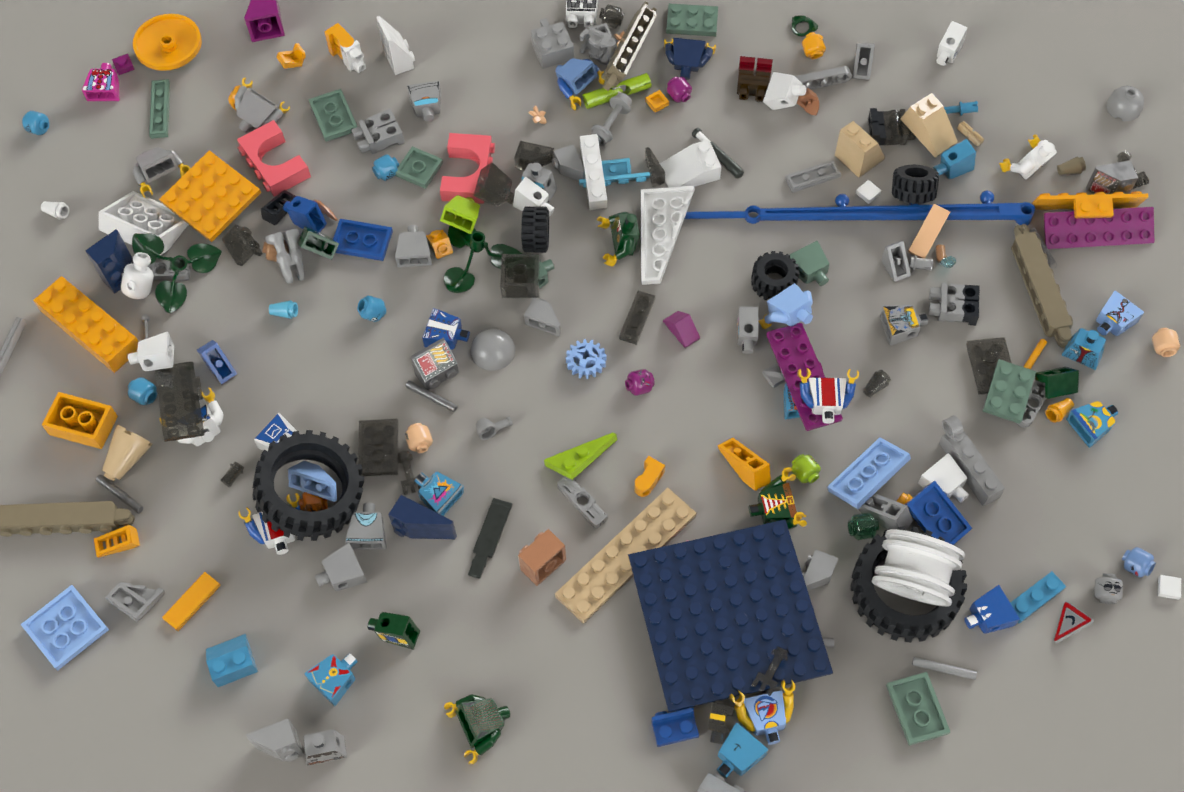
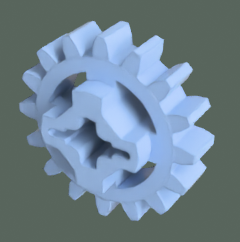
(586, 359)

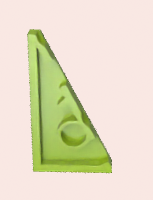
(575, 460)

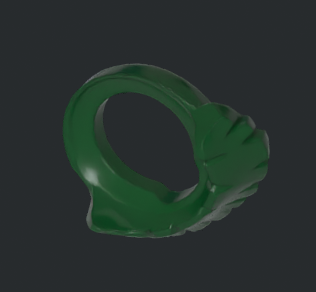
(799, 19)

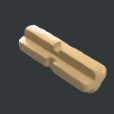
(968, 131)

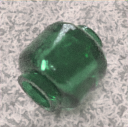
(863, 526)

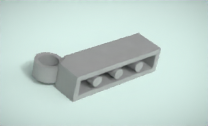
(979, 474)

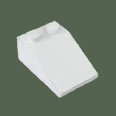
(395, 48)
(692, 166)

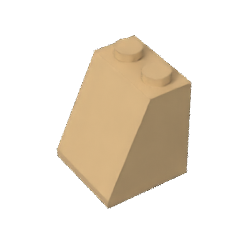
(858, 149)

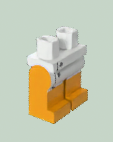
(343, 45)

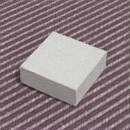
(868, 191)
(1169, 587)

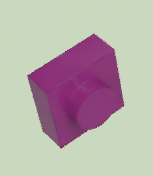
(123, 64)

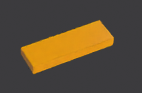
(191, 601)

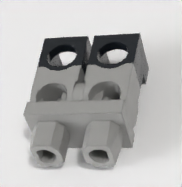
(955, 303)

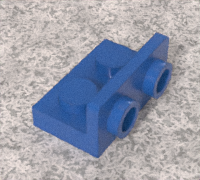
(674, 726)

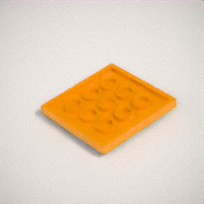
(210, 196)

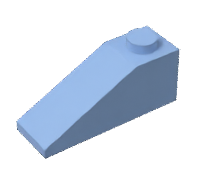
(313, 480)

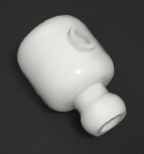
(137, 277)

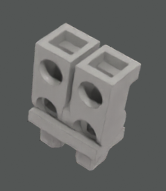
(379, 132)

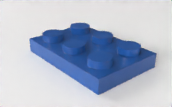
(362, 239)
(938, 514)

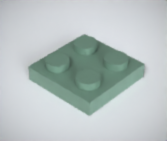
(419, 167)

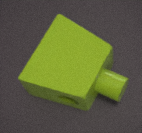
(461, 213)

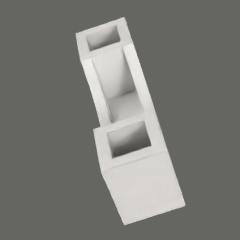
(593, 172)

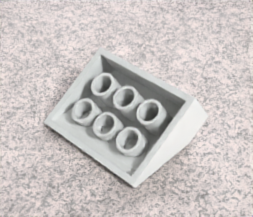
(141, 215)

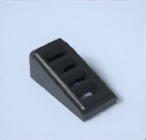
(268, 211)

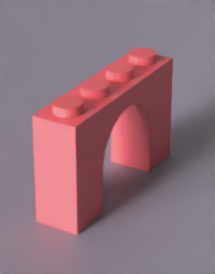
(466, 147)
(277, 177)

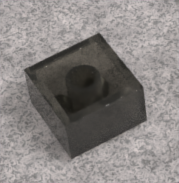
(520, 276)

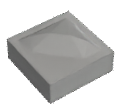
(774, 375)

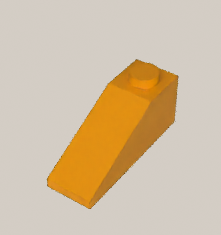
(747, 464)

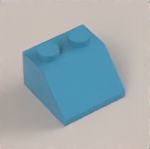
(230, 661)

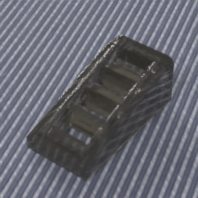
(657, 173)

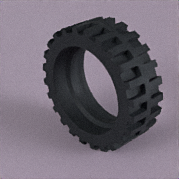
(317, 449)
(887, 618)

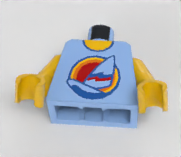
(766, 713)

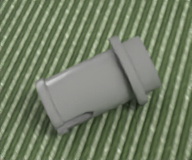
(920, 263)

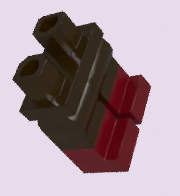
(752, 84)

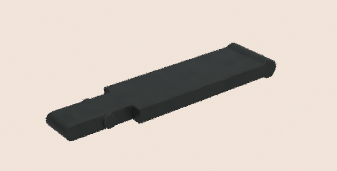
(489, 535)

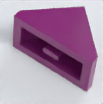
(682, 328)

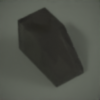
(532, 153)

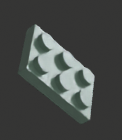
(692, 20)
(333, 114)
(1009, 391)
(918, 708)

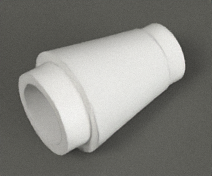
(56, 209)

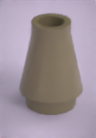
(1072, 166)

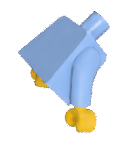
(789, 307)

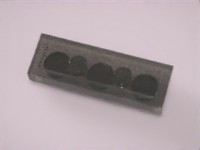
(637, 317)

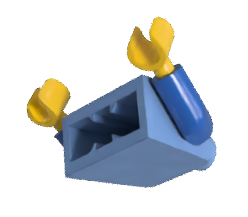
(575, 77)

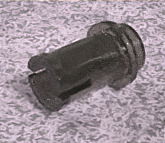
(232, 474)

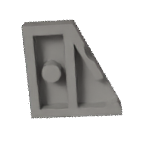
(134, 600)

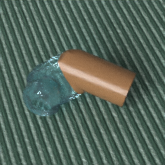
(941, 257)

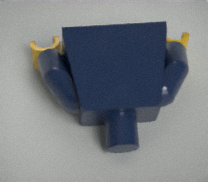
(688, 55)

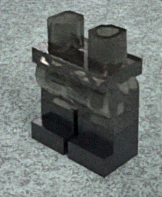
(888, 128)

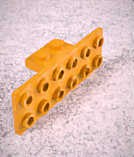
(1090, 206)

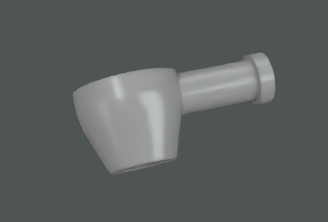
(487, 429)

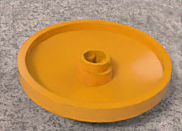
(167, 42)

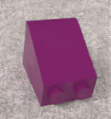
(264, 20)

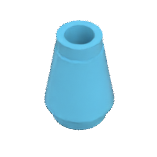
(284, 309)

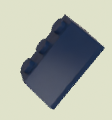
(110, 259)

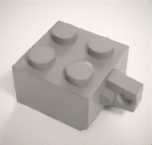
(552, 44)

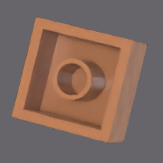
(542, 557)

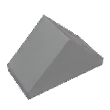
(896, 261)

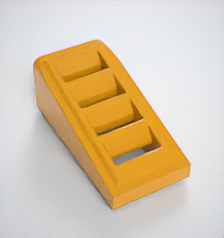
(129, 541)

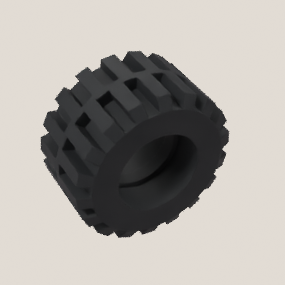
(915, 184)
(535, 229)
(777, 264)

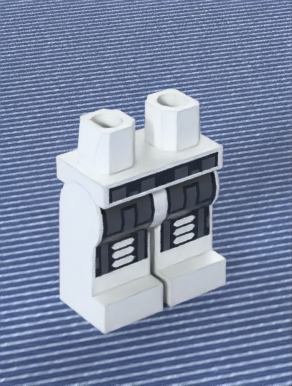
(581, 13)

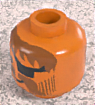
(312, 503)

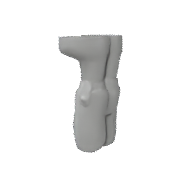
(290, 260)

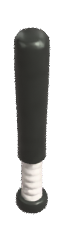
(731, 165)

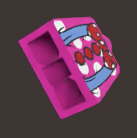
(102, 84)

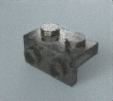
(241, 244)

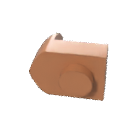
(809, 102)

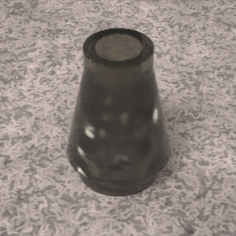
(876, 383)

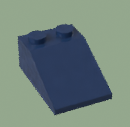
(419, 522)

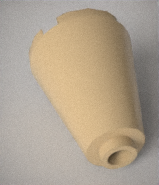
(123, 452)

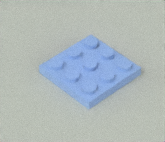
(64, 627)

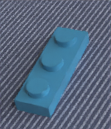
(1037, 596)

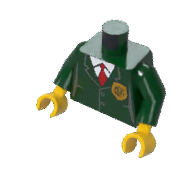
(624, 235)

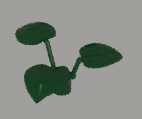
(456, 278)
(172, 294)

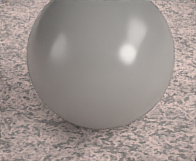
(492, 349)

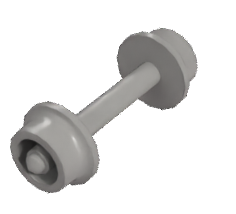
(620, 104)

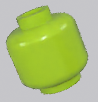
(805, 468)

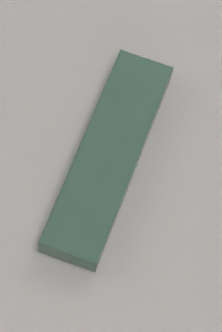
(159, 108)

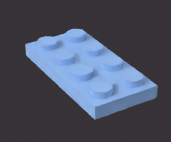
(869, 472)

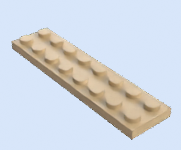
(611, 566)

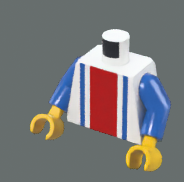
(827, 395)
(264, 534)

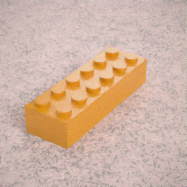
(87, 323)

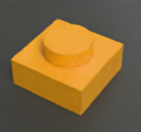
(657, 101)

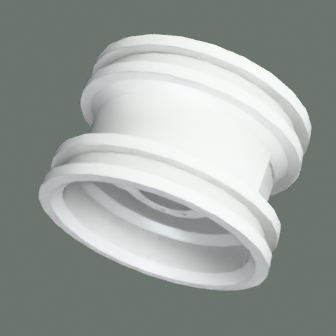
(918, 567)

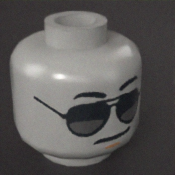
(1108, 589)

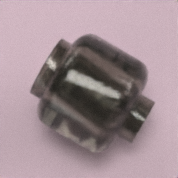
(612, 16)

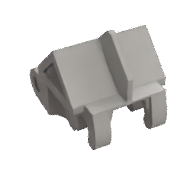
(599, 42)

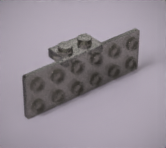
(180, 402)

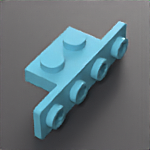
(618, 171)

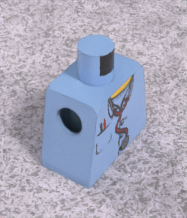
(1118, 315)

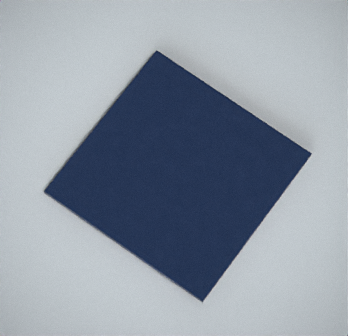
(722, 609)

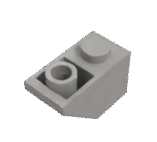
(819, 569)

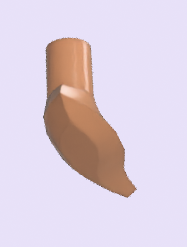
(324, 209)

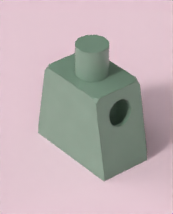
(812, 263)

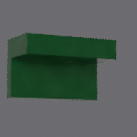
(1059, 381)

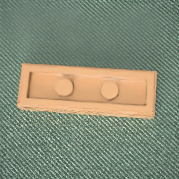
(929, 231)

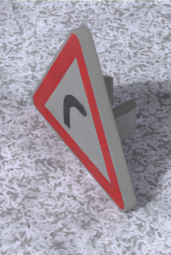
(1071, 622)

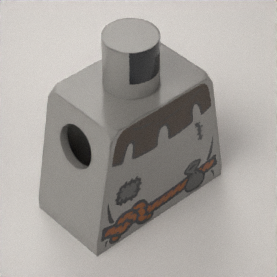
(323, 747)

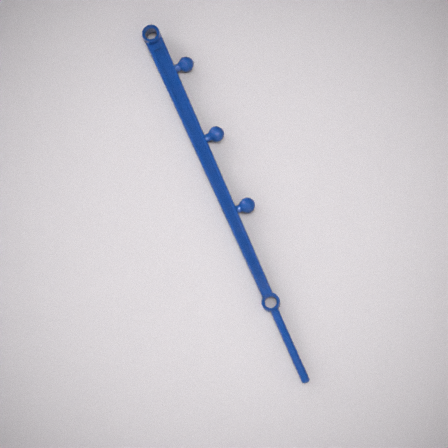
(1020, 212)

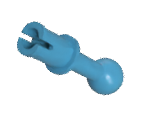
(968, 107)

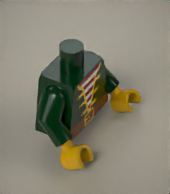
(777, 502)

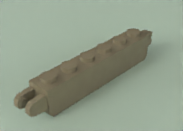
(628, 46)
(1041, 285)
(62, 518)

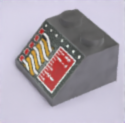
(1113, 178)
(434, 364)

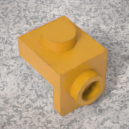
(293, 58)
(440, 243)

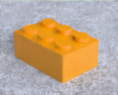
(80, 420)

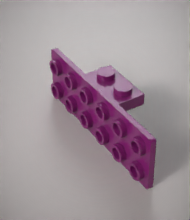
(1124, 228)
(793, 353)

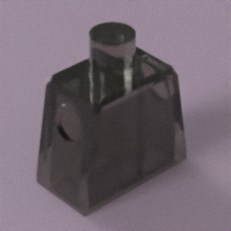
(494, 186)

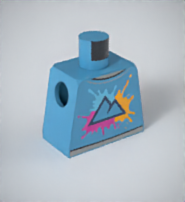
(438, 492)

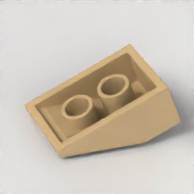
(930, 125)

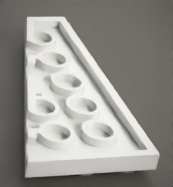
(661, 222)

